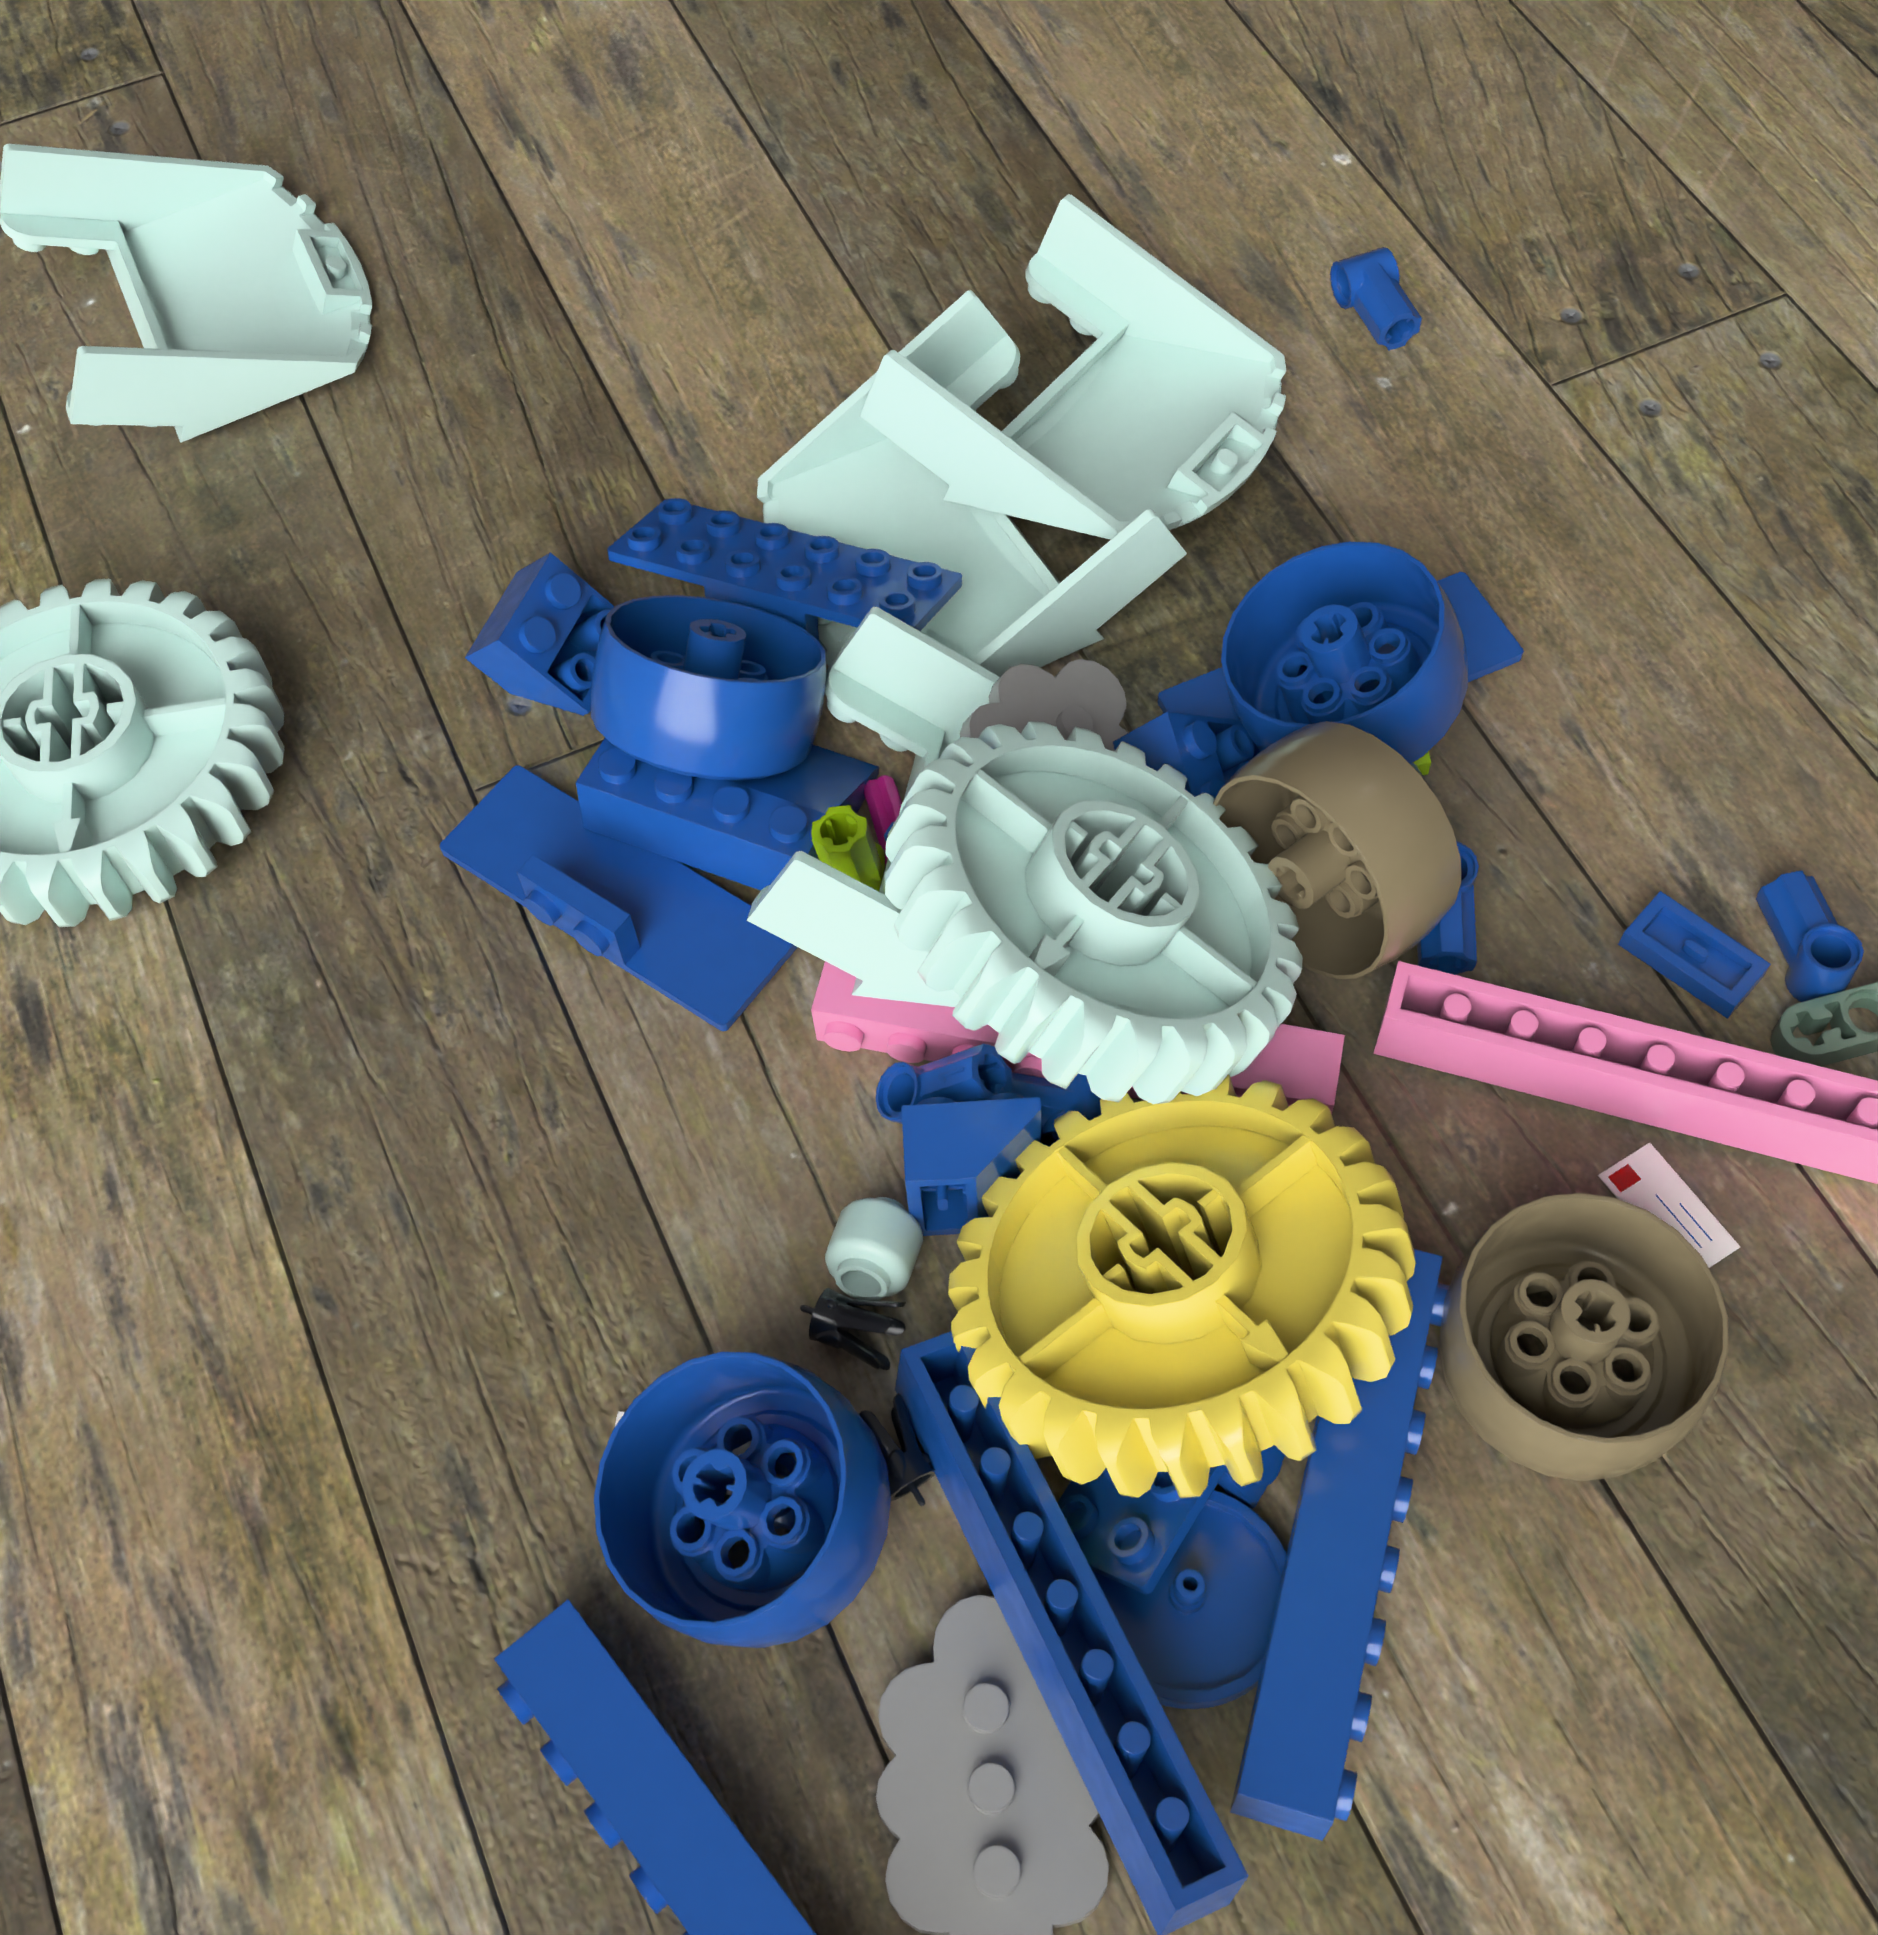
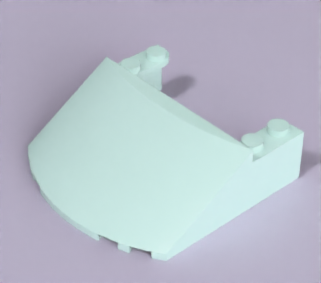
(220, 270)
(1151, 416)
(875, 495)
(917, 702)

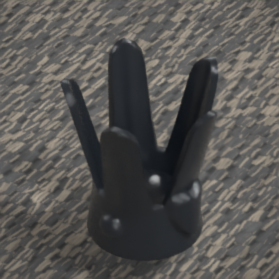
(838, 1313)
(905, 1468)

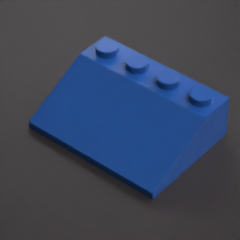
(718, 826)

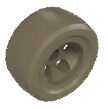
(1351, 842)
(1618, 1272)

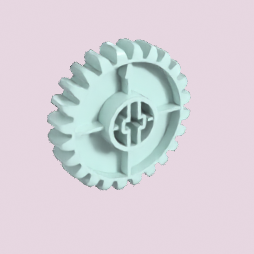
(124, 747)
(1091, 912)

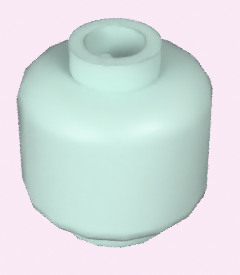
(873, 1248)

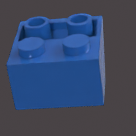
(544, 636)
(1196, 745)
(959, 1152)

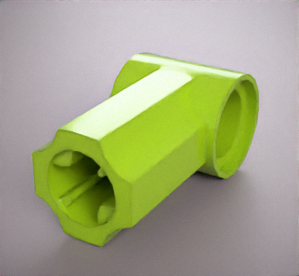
(847, 845)

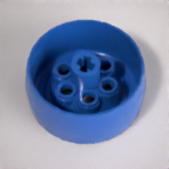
(1320, 630)
(707, 687)
(676, 1461)

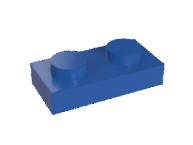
(1694, 954)

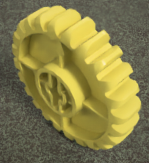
(1259, 1273)

